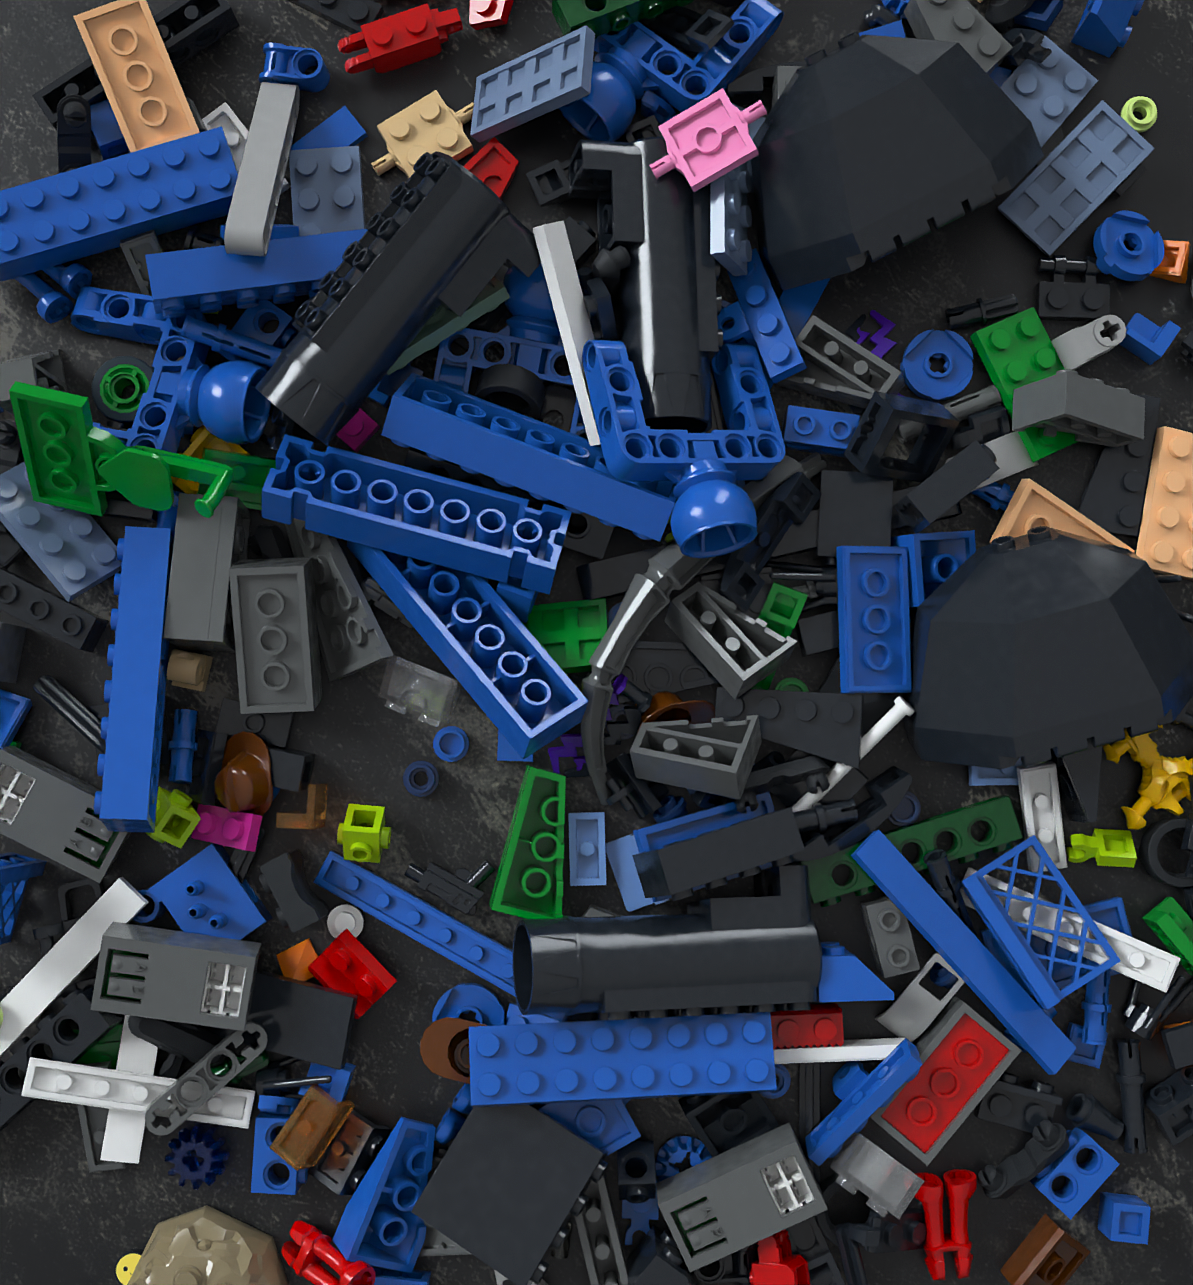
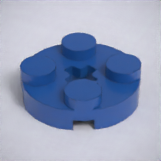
(1116, 258)
(938, 345)
(474, 998)

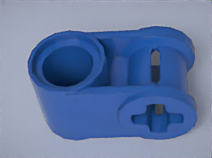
(288, 65)

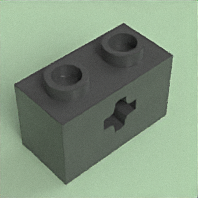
(889, 937)

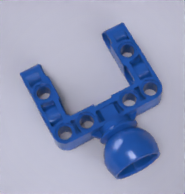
(637, 56)
(528, 340)
(179, 390)
(710, 510)

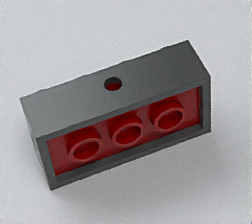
(960, 1065)

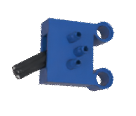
(210, 894)

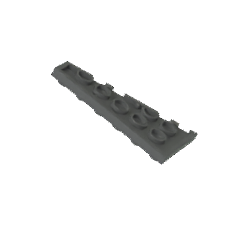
(346, 625)

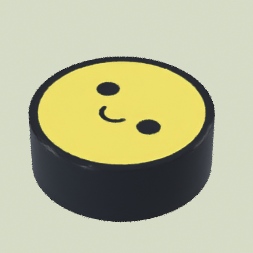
(126, 1265)

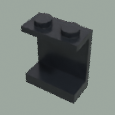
(852, 512)

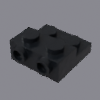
(728, 1119)

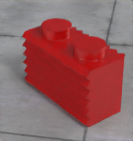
(808, 1027)

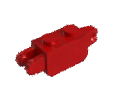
(400, 39)
(778, 1264)

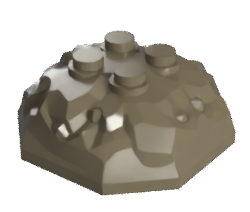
(208, 1250)

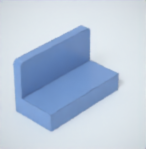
(625, 872)

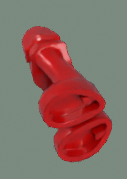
(959, 1186)
(312, 1249)

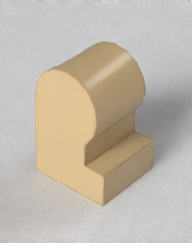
(189, 669)

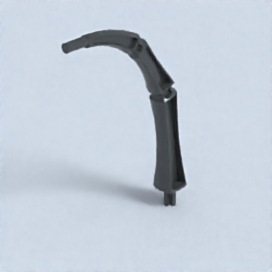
(641, 604)

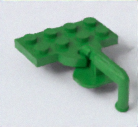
(76, 463)

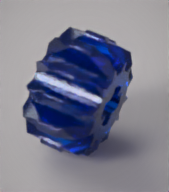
(188, 1165)

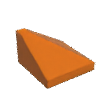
(1175, 262)
(295, 960)

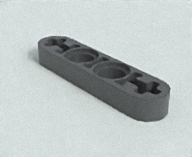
(203, 1074)

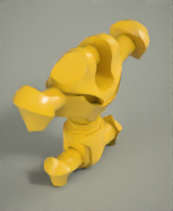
(1162, 781)

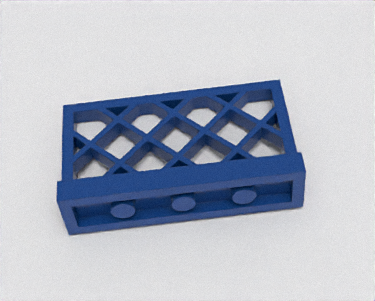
(14, 876)
(1013, 942)

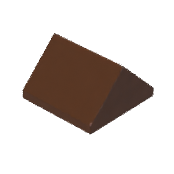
(1045, 1256)

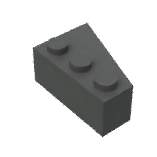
(958, 23)
(840, 367)
(36, 369)
(1080, 407)
(726, 640)
(698, 756)

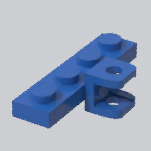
(761, 321)
(860, 1098)

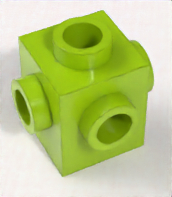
(174, 817)
(364, 833)

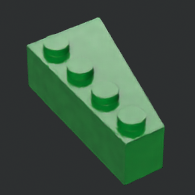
(532, 860)

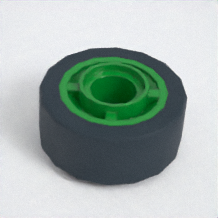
(110, 382)

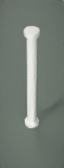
(868, 741)

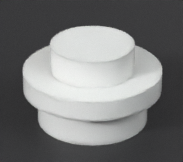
(345, 917)

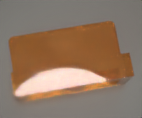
(313, 817)
(311, 1128)

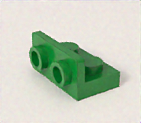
(1174, 930)

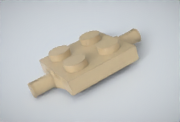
(421, 129)

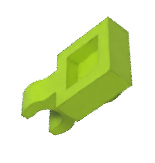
(1106, 845)

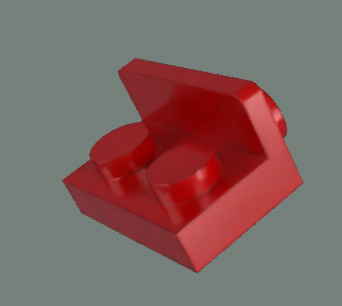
(352, 969)

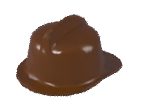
(669, 707)
(245, 775)
(446, 1048)

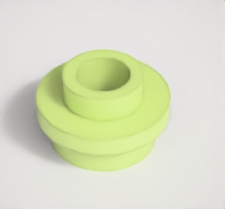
(1145, 107)

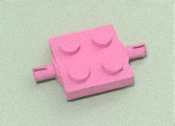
(708, 140)

